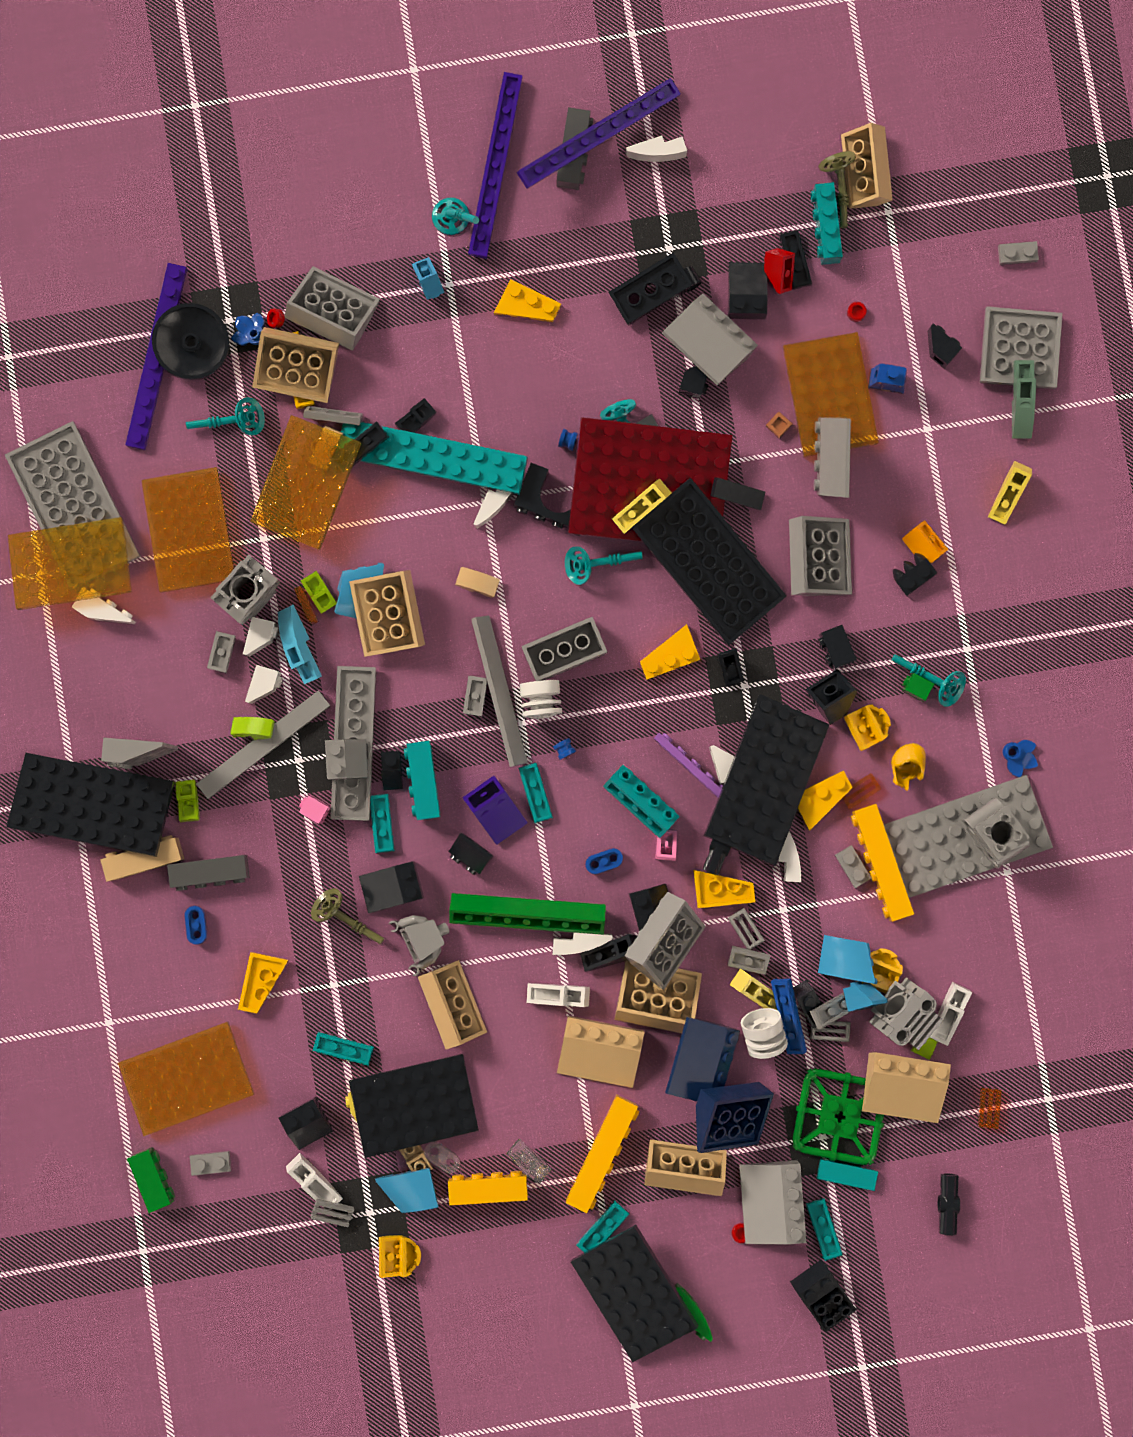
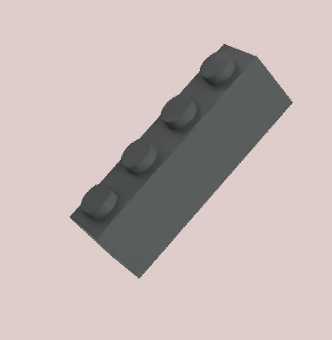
(571, 174)
(208, 871)

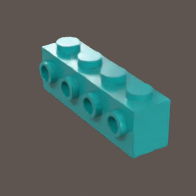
(827, 223)
(423, 779)
(641, 801)

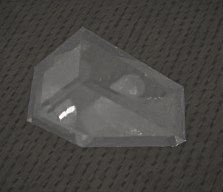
(529, 1161)

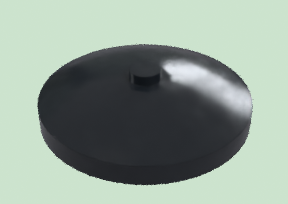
(190, 341)

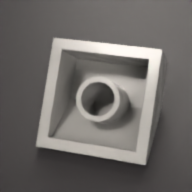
(346, 759)

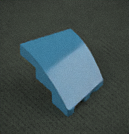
(345, 602)
(846, 959)
(410, 1190)

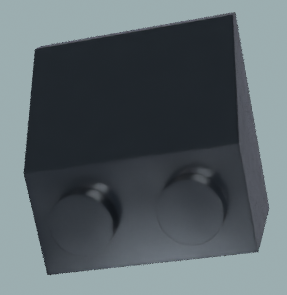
(470, 853)
(645, 902)
(306, 1123)

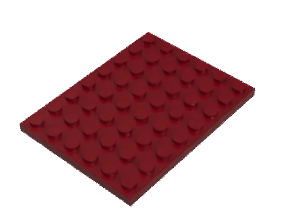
(624, 459)

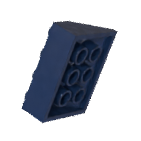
(701, 1058)
(731, 1116)

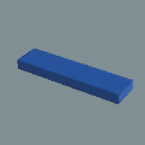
(788, 1010)

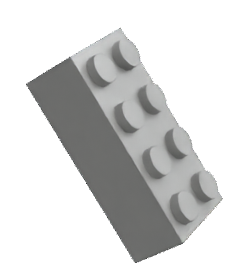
(564, 649)

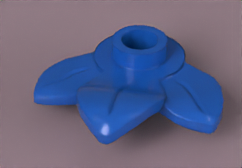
(247, 328)
(1022, 758)

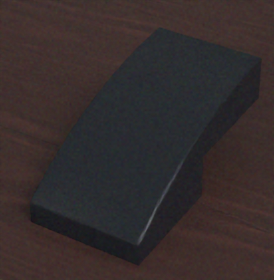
(417, 417)

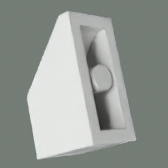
(260, 635)
(263, 683)
(722, 762)

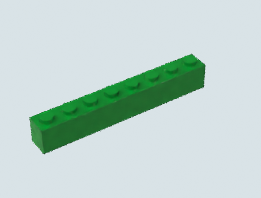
(527, 913)

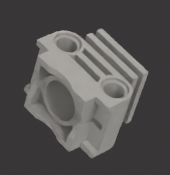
(228, 591)
(980, 825)
(907, 1015)

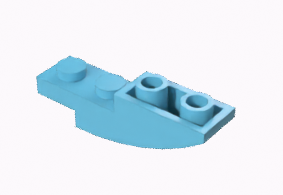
(294, 644)

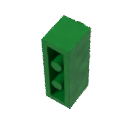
(151, 1179)

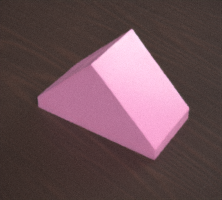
(666, 846)

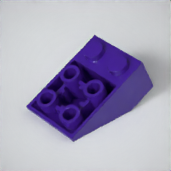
(495, 810)

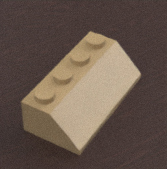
(869, 174)
(452, 1005)
(685, 1168)

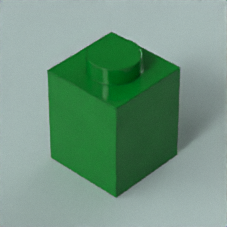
(917, 687)

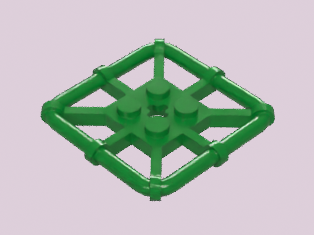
(829, 1124)

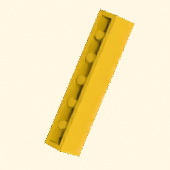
(882, 862)
(601, 1154)

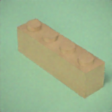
(129, 863)

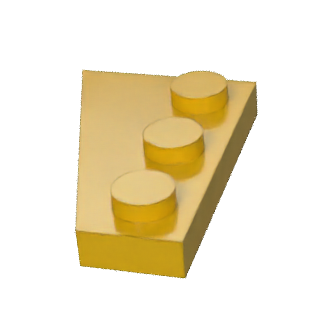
(526, 303)
(671, 655)
(823, 797)
(721, 891)
(259, 980)

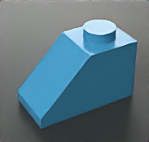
(428, 278)
(862, 996)

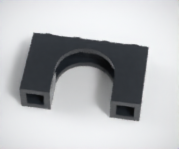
(530, 499)

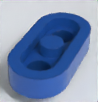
(604, 861)
(194, 925)

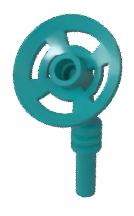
(452, 216)
(619, 410)
(243, 417)
(586, 564)
(945, 685)

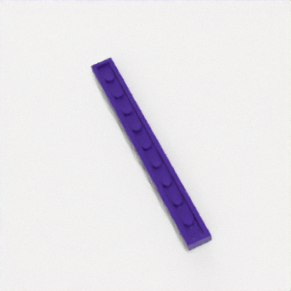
(598, 133)
(495, 165)
(152, 370)

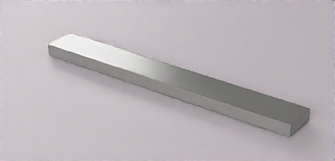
(499, 691)
(260, 748)

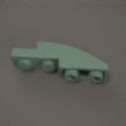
(1023, 399)

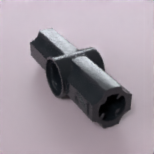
(716, 857)
(948, 1204)

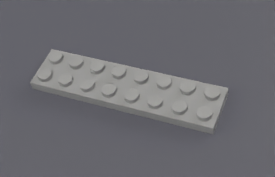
(354, 721)

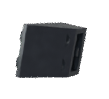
(823, 1295)

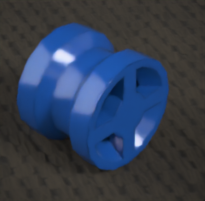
(567, 439)
(564, 748)

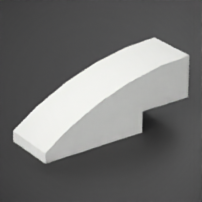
(657, 150)
(491, 506)
(790, 856)
(580, 943)
(558, 995)
(951, 1012)
(312, 1180)

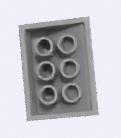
(331, 308)
(710, 339)
(832, 456)
(820, 556)
(129, 753)
(665, 940)
(772, 1203)

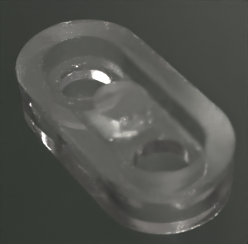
(441, 1158)

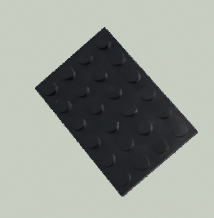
(413, 1105)
(634, 1293)

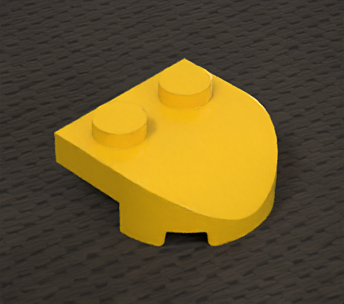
(868, 725)
(885, 969)
(397, 1256)

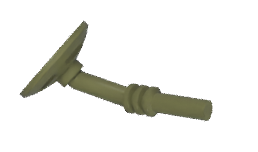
(839, 167)
(332, 910)

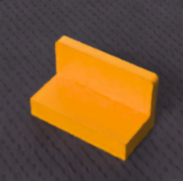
(925, 542)

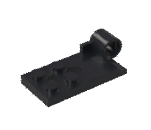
(669, 280)

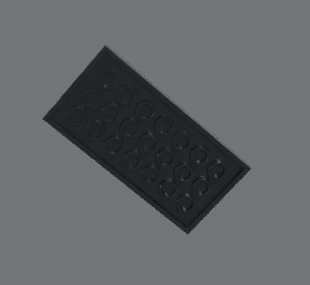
(709, 561)
(766, 780)
(90, 804)

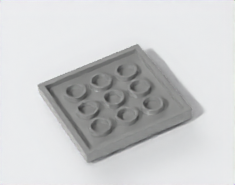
(1020, 336)

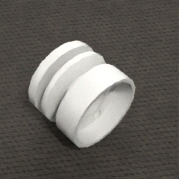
(540, 698)
(764, 1033)

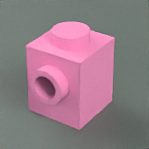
(314, 809)

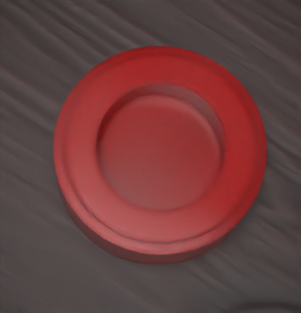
(856, 311)
(275, 318)
(738, 1233)

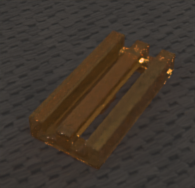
(306, 605)
(873, 782)
(995, 1125)

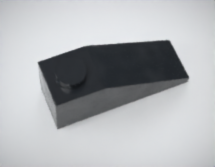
(608, 953)

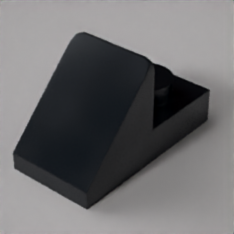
(730, 667)
(391, 770)

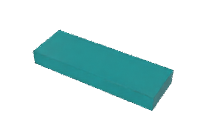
(535, 792)
(382, 823)
(343, 1048)
(847, 1174)
(603, 1227)
(824, 1229)

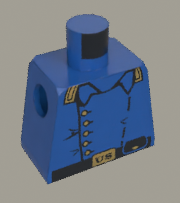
(888, 378)

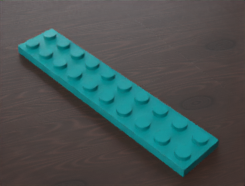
(445, 459)

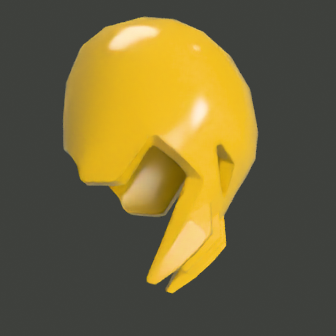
(908, 763)

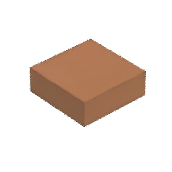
(779, 425)

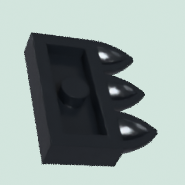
(914, 575)

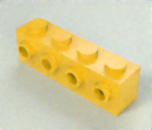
(487, 1188)

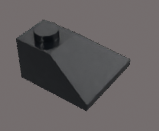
(832, 696)

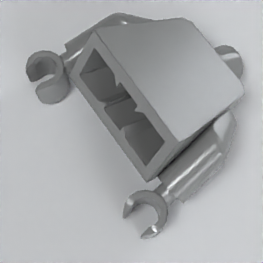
(422, 939)

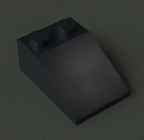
(747, 291)
(391, 887)

